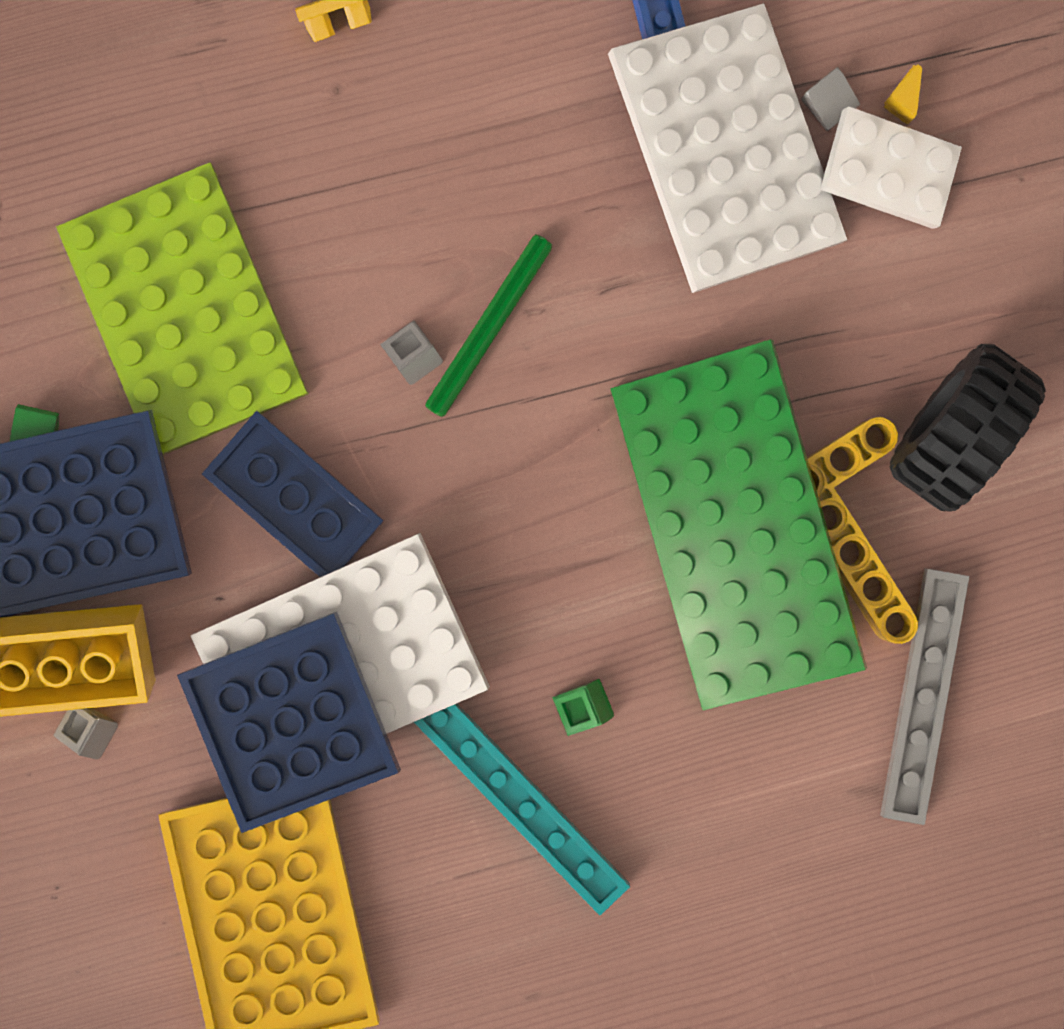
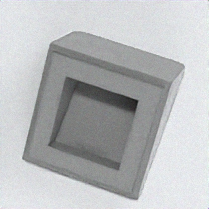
(829, 98)
(412, 353)
(86, 732)

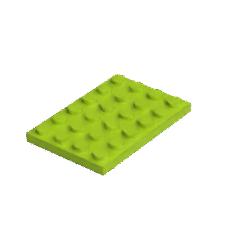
(182, 308)

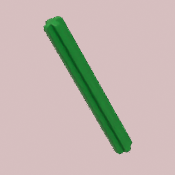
(488, 325)

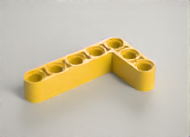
(847, 529)

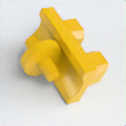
(317, 19)

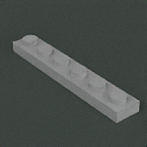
(924, 697)

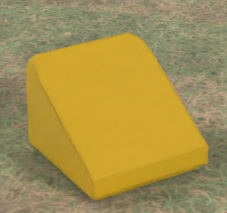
(905, 98)

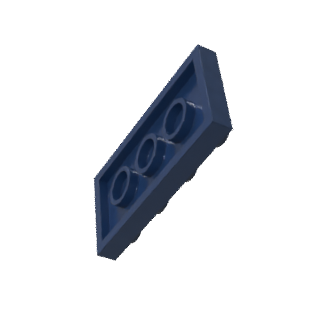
(292, 496)

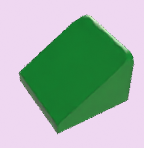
(33, 422)
(583, 707)

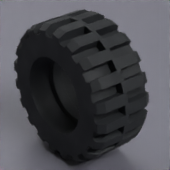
(968, 428)

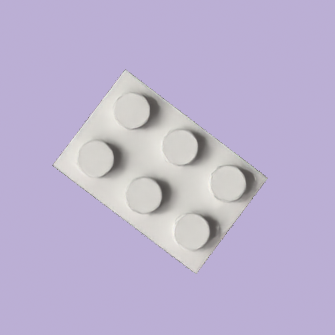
(891, 167)

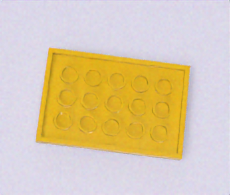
(269, 920)

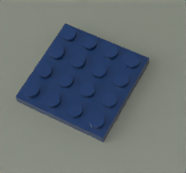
(289, 722)

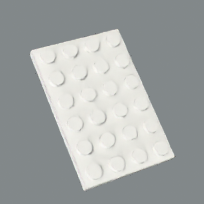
(727, 147)
(395, 622)

